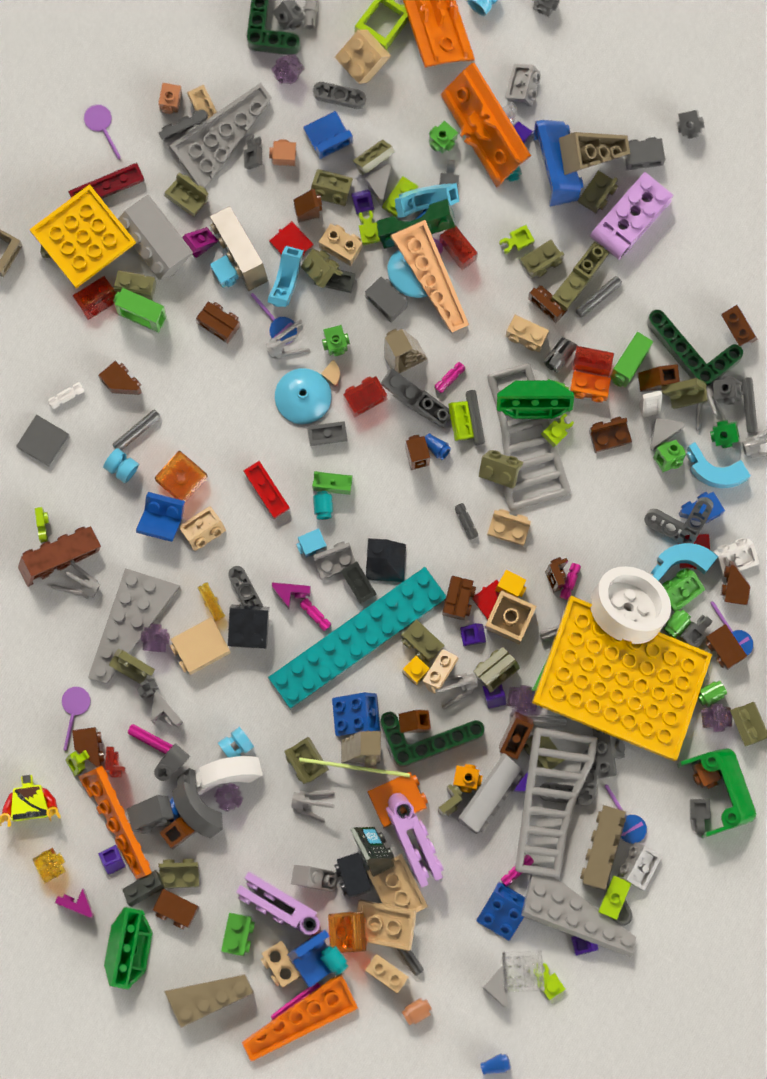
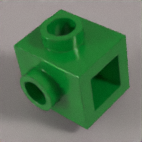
(731, 430)

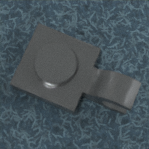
(253, 154)
(449, 177)
(694, 633)
(147, 688)
(700, 811)

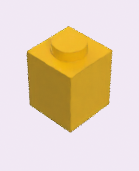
(511, 584)
(415, 670)

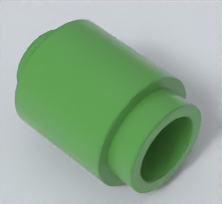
(677, 623)
(712, 693)

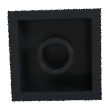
(248, 626)
(353, 875)

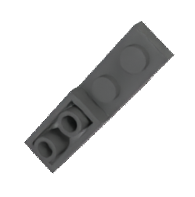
(415, 398)

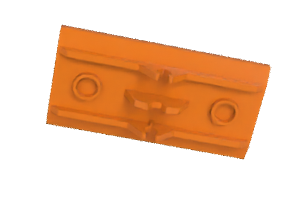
(438, 31)
(485, 124)

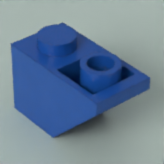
(717, 510)

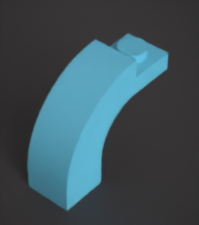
(421, 198)
(286, 277)
(715, 476)
(684, 553)

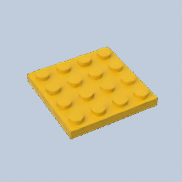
(82, 236)

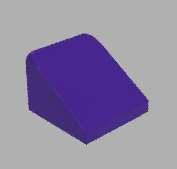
(523, 131)
(362, 201)
(473, 634)
(495, 698)
(521, 787)
(112, 860)
(583, 946)

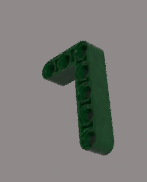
(265, 36)
(690, 353)
(428, 743)

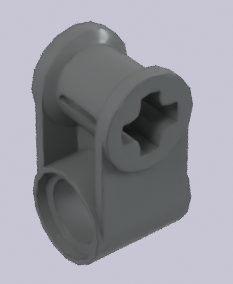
(172, 761)

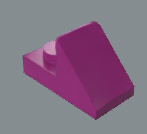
(200, 241)
(285, 591)
(81, 906)

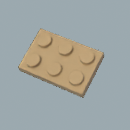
(398, 886)
(388, 924)

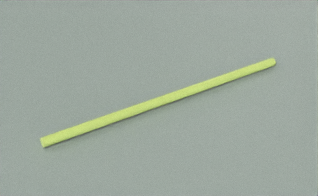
(354, 767)

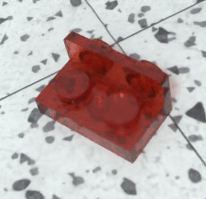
(95, 297)
(112, 759)

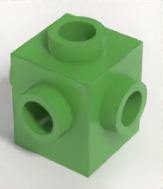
(442, 137)
(335, 340)
(669, 455)

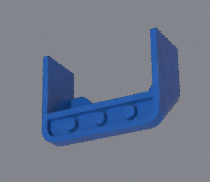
(563, 187)

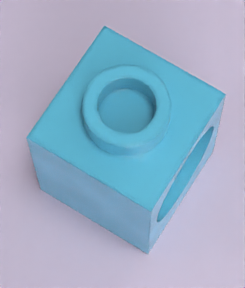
(224, 272)
(310, 543)

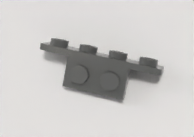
(606, 751)

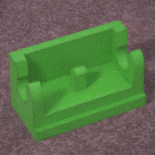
(332, 483)

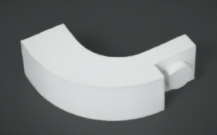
(227, 770)

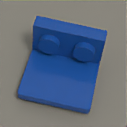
(328, 134)
(161, 517)
(355, 713)
(502, 911)
(307, 959)

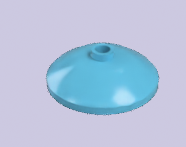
(403, 277)
(303, 408)

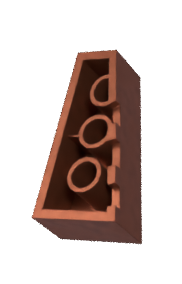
(58, 554)

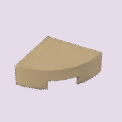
(332, 373)

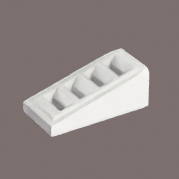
(650, 404)

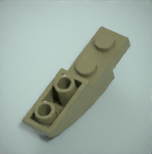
(580, 276)

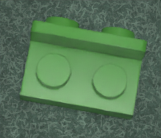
(683, 588)
(237, 934)

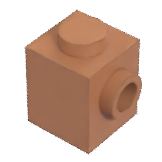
(170, 98)
(283, 153)

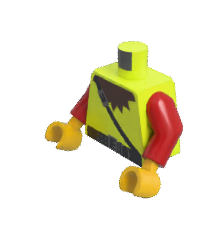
(29, 803)

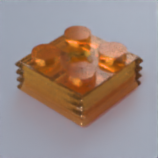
(180, 465)
(347, 931)

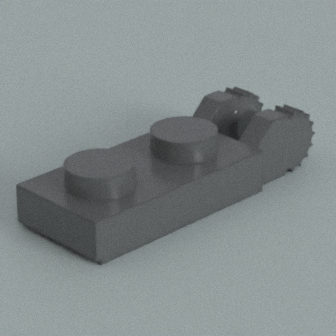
(184, 124)

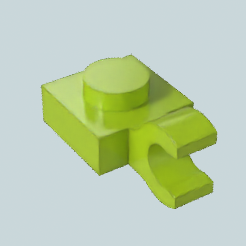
(77, 762)

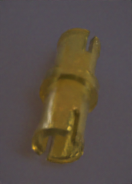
(211, 601)

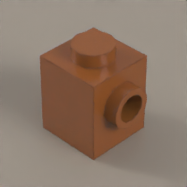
(705, 778)

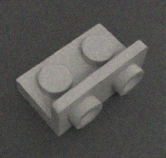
(523, 83)
(333, 560)
(639, 865)

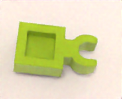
(368, 230)
(519, 238)
(556, 431)
(41, 520)
(552, 984)

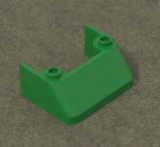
(742, 807)

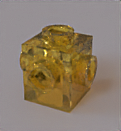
(49, 864)

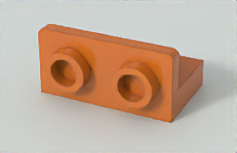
(590, 386)

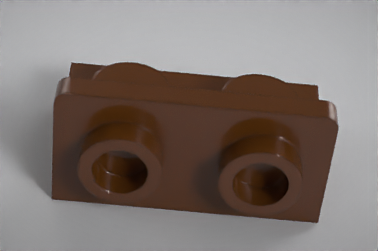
(541, 298)
(739, 326)
(610, 434)
(556, 574)

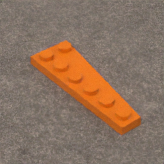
(98, 786)
(312, 1012)

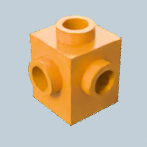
(464, 785)

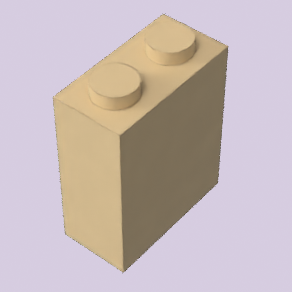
(199, 646)

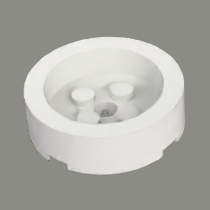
(633, 589)

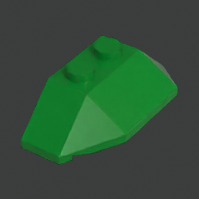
(534, 399)
(127, 948)

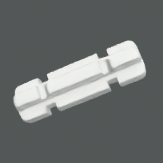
(66, 395)

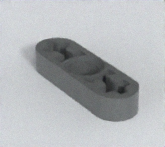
(343, 102)
(234, 581)

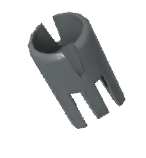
(560, 354)

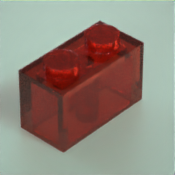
(458, 247)
(592, 361)
(364, 396)

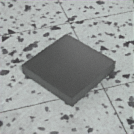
(42, 440)

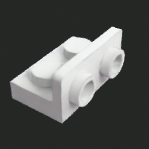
(741, 552)

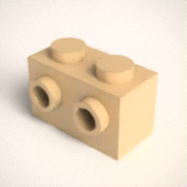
(341, 244)
(526, 333)

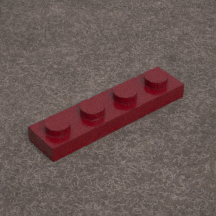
(113, 182)

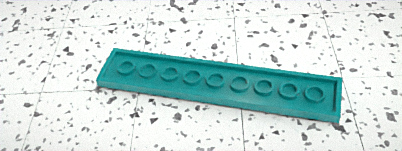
(357, 637)

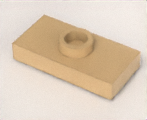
(201, 100)

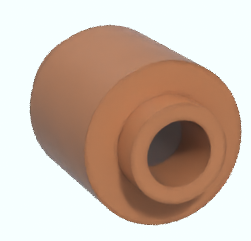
(417, 1011)

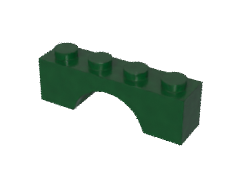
(438, 218)

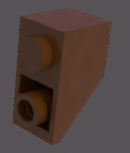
(308, 206)
(655, 378)
(118, 381)
(736, 587)
(414, 721)
(89, 740)
(177, 833)

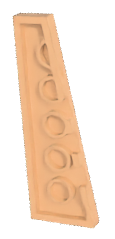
(426, 263)

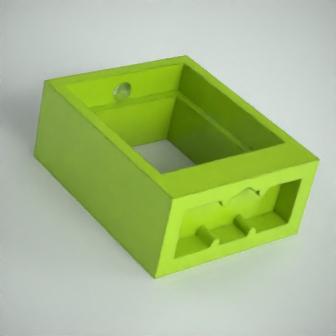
(399, 9)

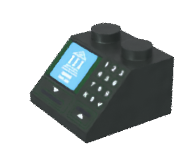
(373, 849)

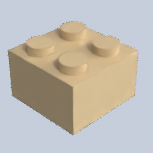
(362, 56)
(510, 617)

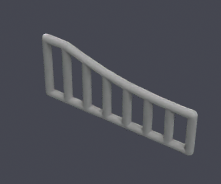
(508, 449)
(571, 796)

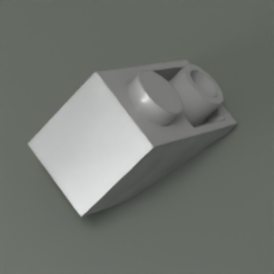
(314, 878)

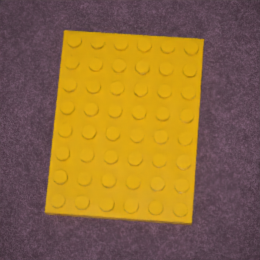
(622, 687)

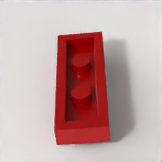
(266, 489)

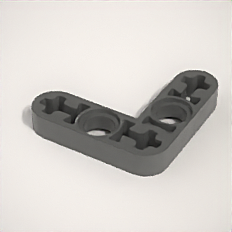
(687, 528)
(588, 787)

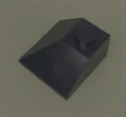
(385, 560)

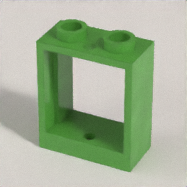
(140, 309)
(631, 360)

